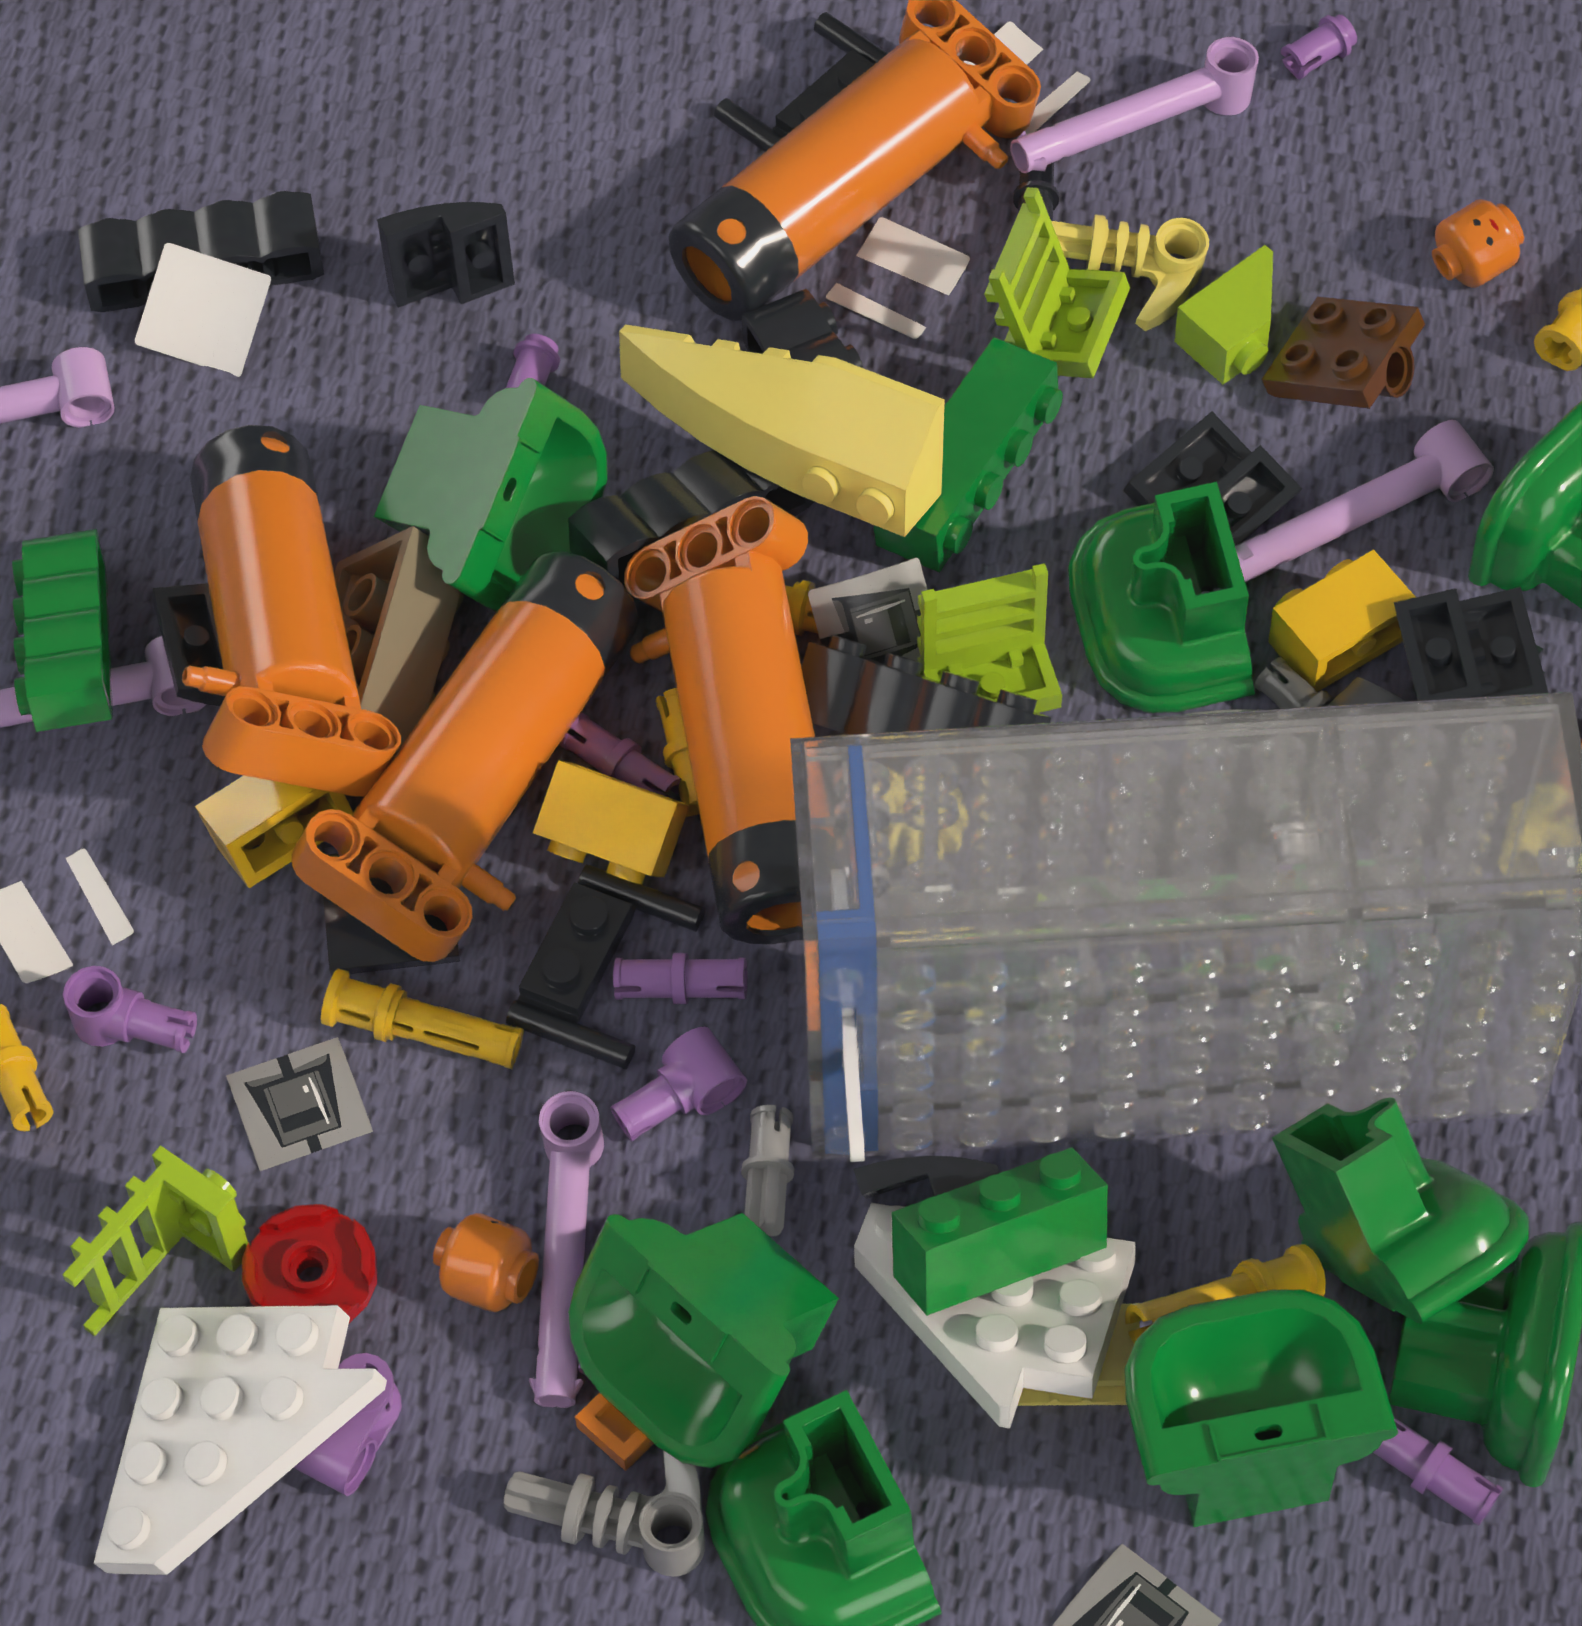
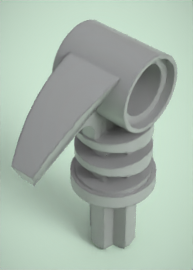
(624, 1521)

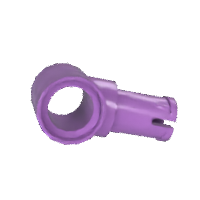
(126, 1014)
(693, 1076)

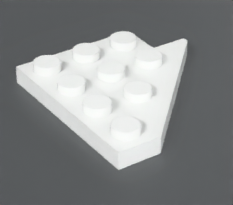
(1027, 1335)
(220, 1419)

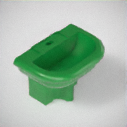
(495, 485)
(1535, 518)
(1143, 605)
(1390, 1219)
(693, 1330)
(1503, 1355)
(1254, 1402)
(794, 1533)

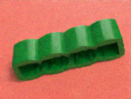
(63, 630)

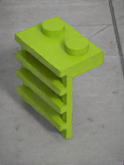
(1047, 304)
(991, 635)
(168, 1206)

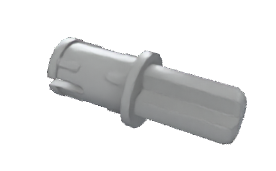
(768, 1168)

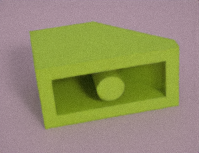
(1230, 319)

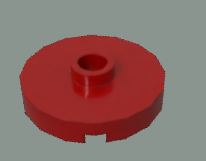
(305, 1239)

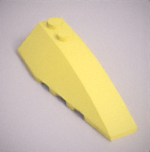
(799, 423)

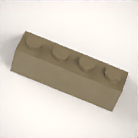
(396, 625)

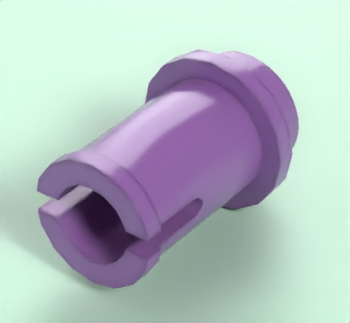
(1331, 38)
(535, 359)

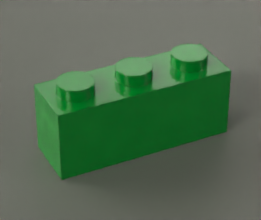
(999, 1230)

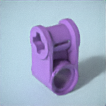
(350, 1451)

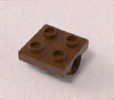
(1347, 353)

